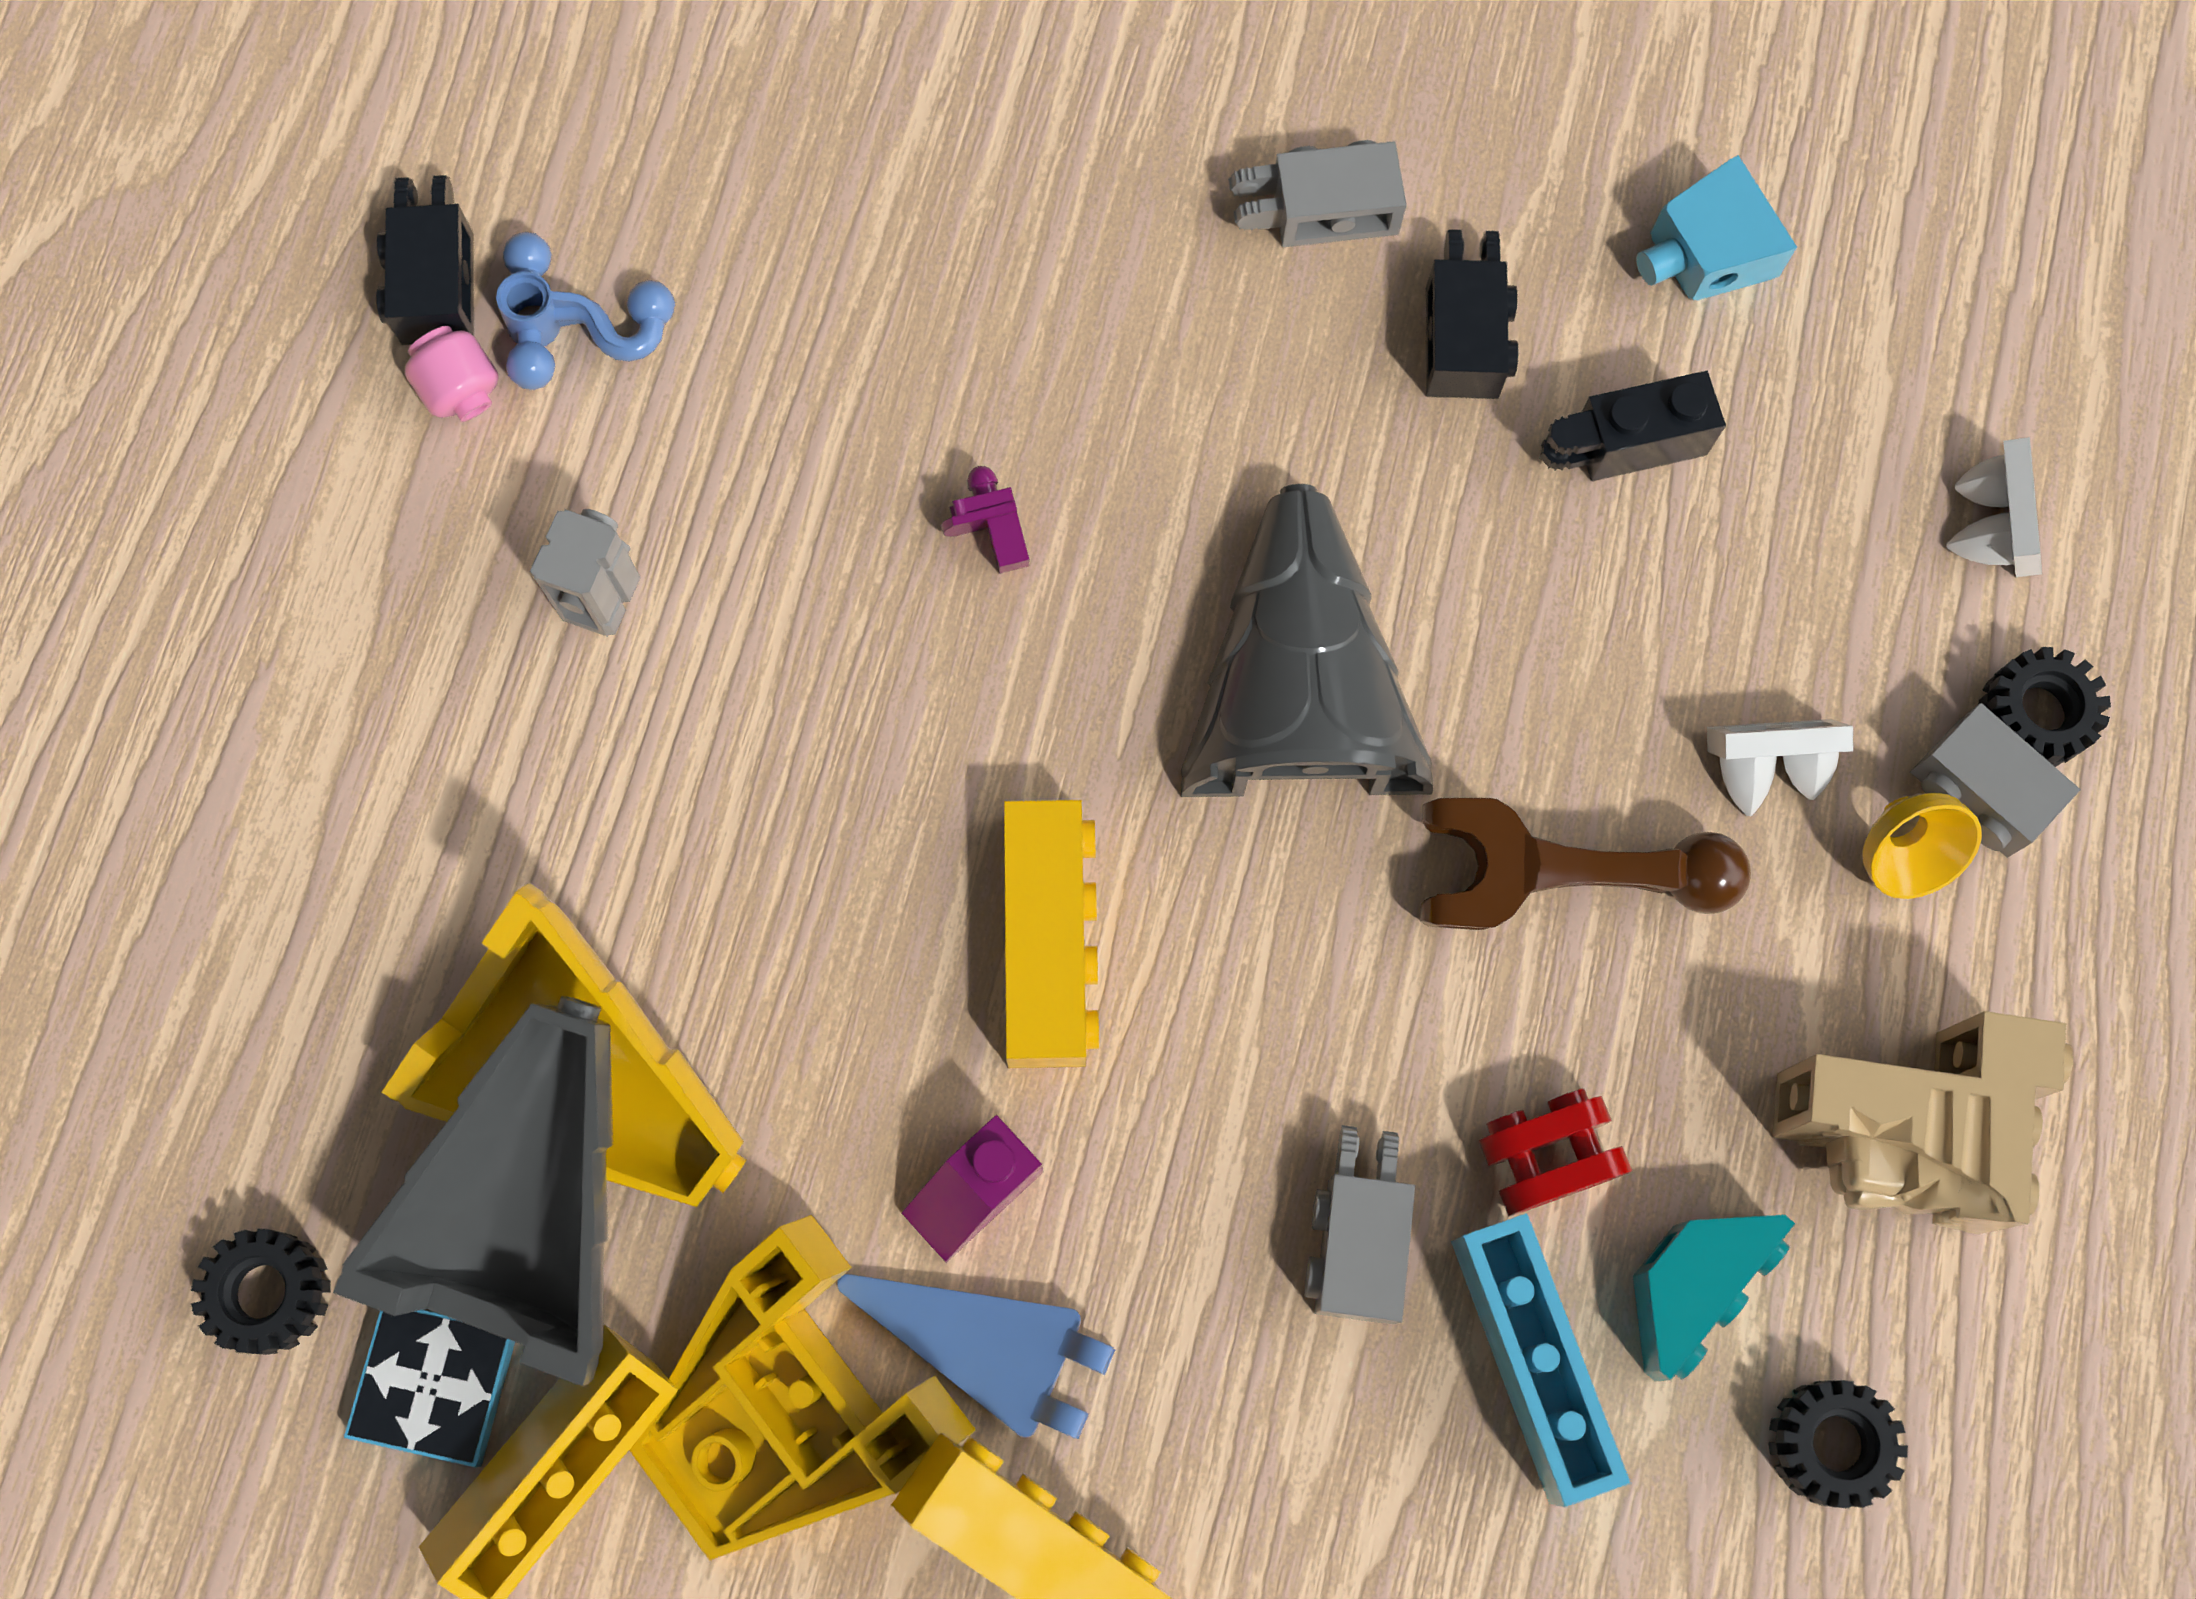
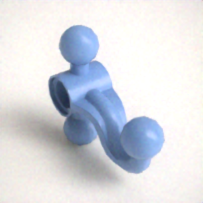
(531, 363)

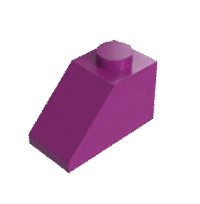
(972, 1188)

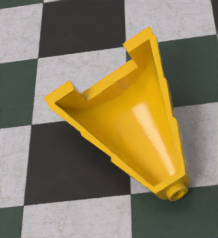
(665, 1121)

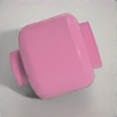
(451, 373)

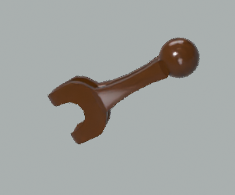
(1701, 872)

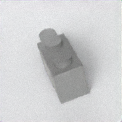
(1325, 194)
(1363, 1237)

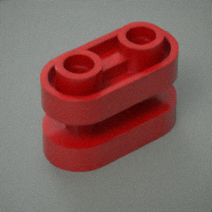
(1571, 1118)

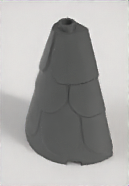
(1304, 670)
(510, 1200)

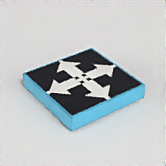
(430, 1387)

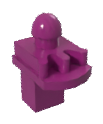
(992, 511)

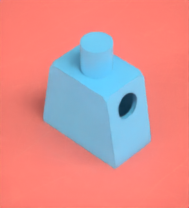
(1717, 236)

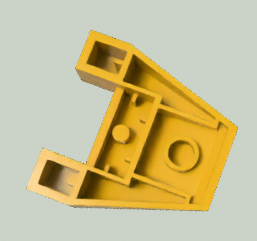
(772, 1416)

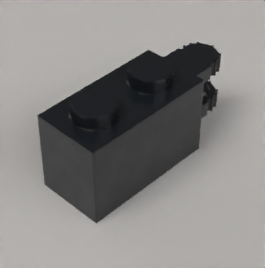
(426, 263)
(1469, 322)
(1638, 428)

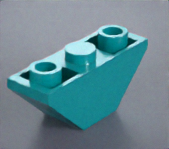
(1699, 1281)

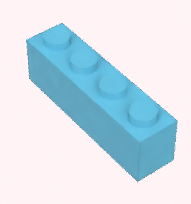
(1540, 1362)

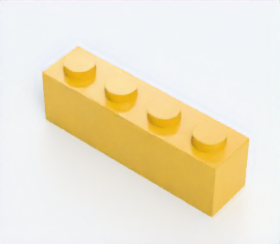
(1046, 934)
(545, 1474)
(1013, 1533)

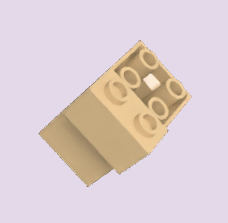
(1939, 1138)

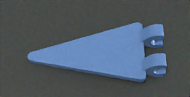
(988, 1346)

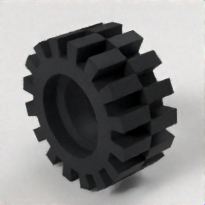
(2067, 684)
(222, 1281)
(1878, 1437)

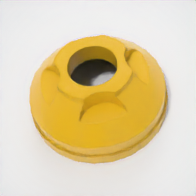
(1927, 855)

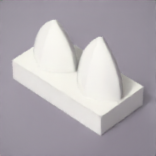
(2006, 536)
(1750, 753)

